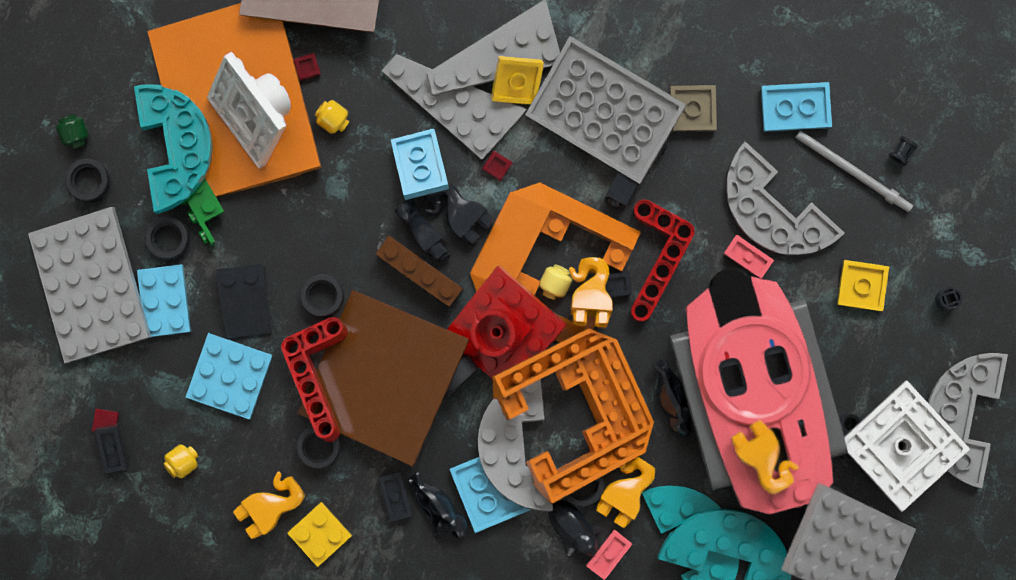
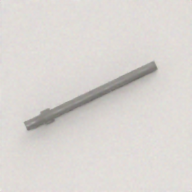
(890, 195)

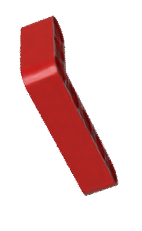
(663, 260)
(309, 377)

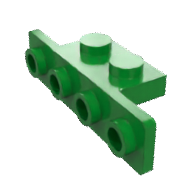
(203, 208)

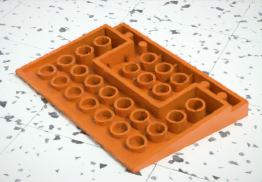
(188, 62)

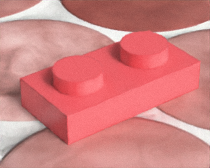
(748, 257)
(609, 554)

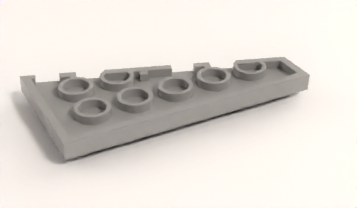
(525, 36)
(464, 112)

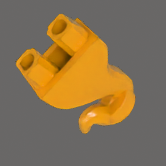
(591, 296)
(762, 455)
(626, 492)
(267, 507)

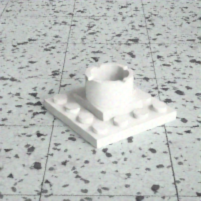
(250, 107)
(927, 449)

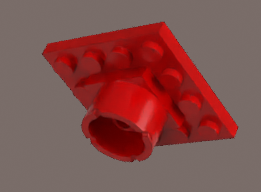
(507, 308)

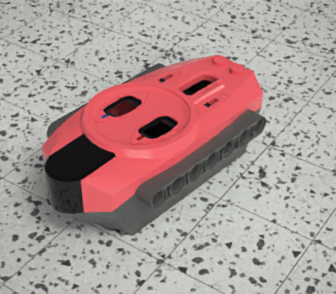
(751, 361)

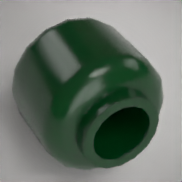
(72, 131)

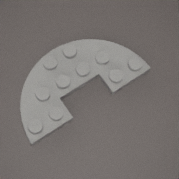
(765, 218)
(955, 402)
(503, 450)

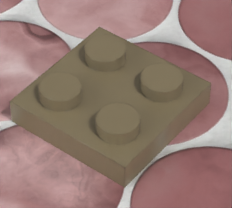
(700, 108)

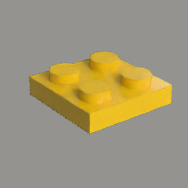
(516, 80)
(863, 285)
(319, 534)

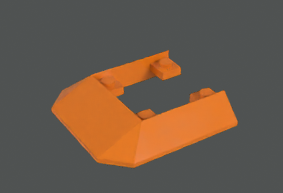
(549, 212)
(611, 393)

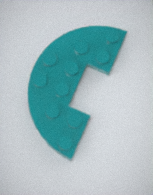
(186, 139)
(674, 505)
(730, 534)

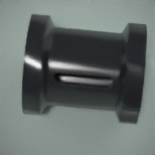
(903, 151)

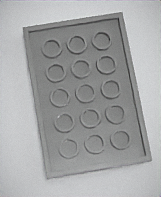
(605, 109)
(89, 285)
(846, 541)

